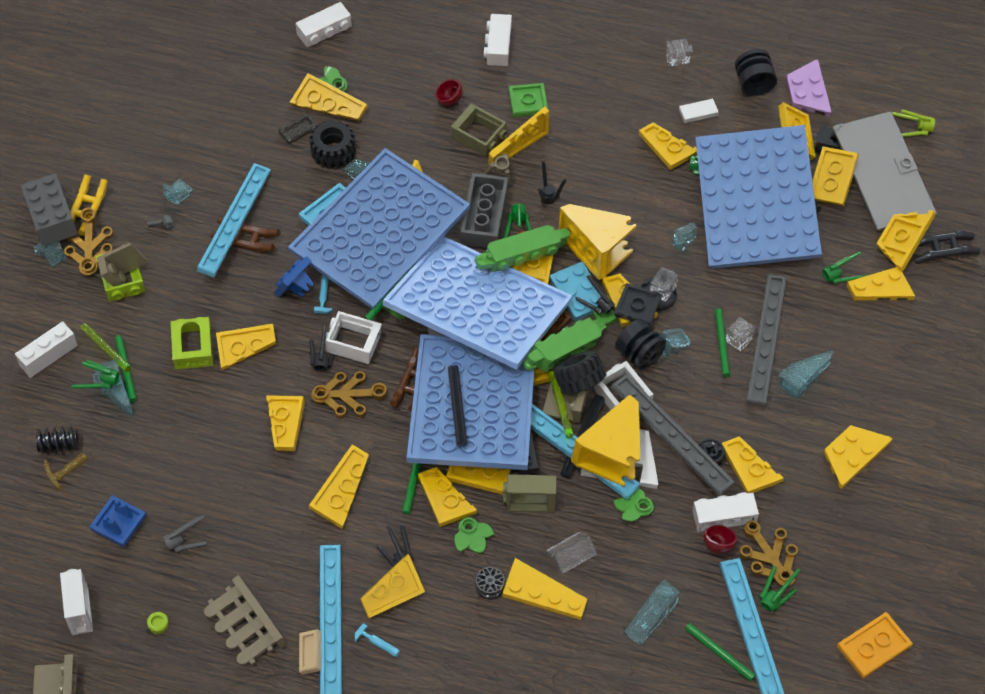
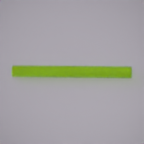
(105, 347)
(561, 406)

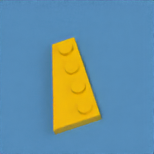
(325, 98)
(524, 136)
(338, 491)
(541, 591)

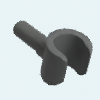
(166, 221)

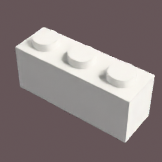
(323, 24)
(498, 39)
(46, 349)
(725, 511)

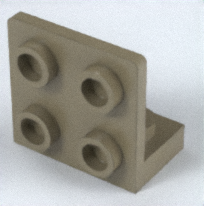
(120, 261)
(573, 402)
(56, 677)

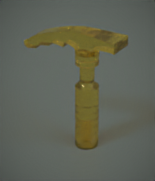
(67, 468)

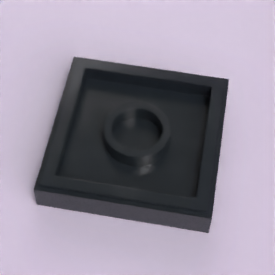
(637, 304)

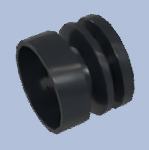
(755, 72)
(640, 344)

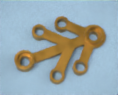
(89, 244)
(346, 393)
(769, 556)

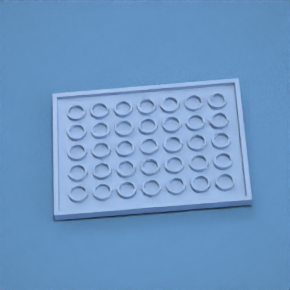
(480, 308)

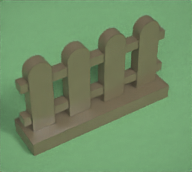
(252, 628)

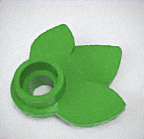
(333, 78)
(632, 506)
(472, 538)

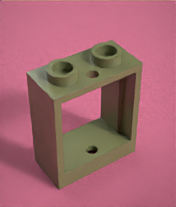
(479, 115)
(530, 493)

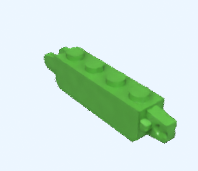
(522, 248)
(568, 342)

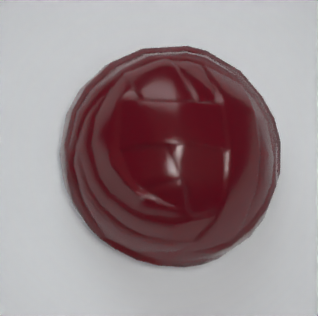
(449, 92)
(719, 539)

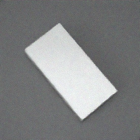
(698, 110)

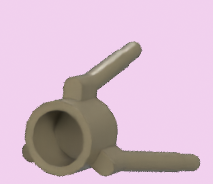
(501, 165)

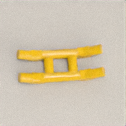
(82, 196)

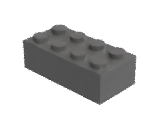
(487, 206)
(49, 209)

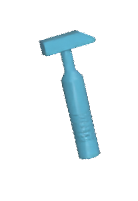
(323, 297)
(376, 641)

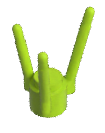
(925, 123)

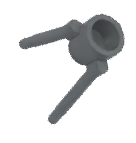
(174, 538)

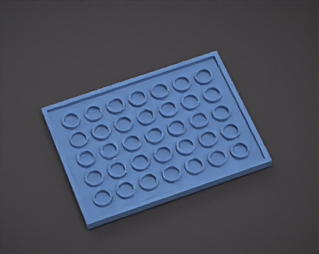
(758, 197)
(379, 228)
(494, 407)

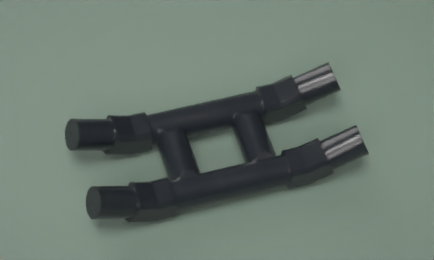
(955, 249)

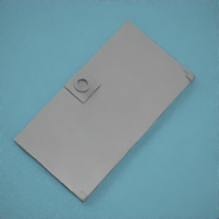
(884, 168)

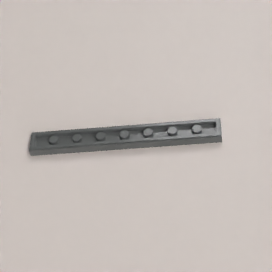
(766, 340)
(675, 436)

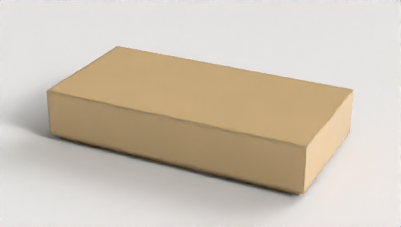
(310, 651)

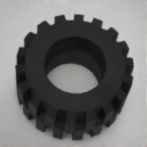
(332, 133)
(579, 372)

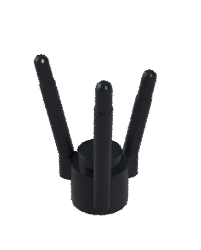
(548, 193)
(604, 303)
(321, 360)
(400, 553)

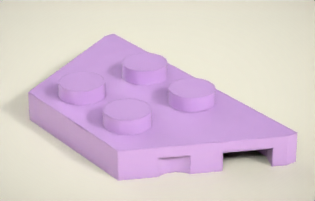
(808, 89)

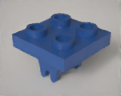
(295, 279)
(118, 521)

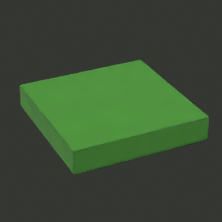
(527, 99)

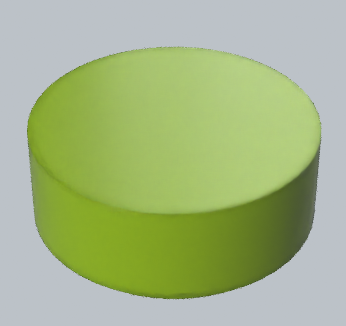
(157, 622)

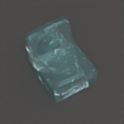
(177, 191)
(684, 235)
(52, 252)
(675, 339)

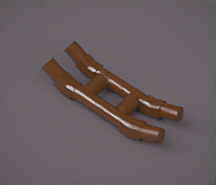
(256, 232)
(403, 386)

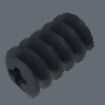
(57, 440)

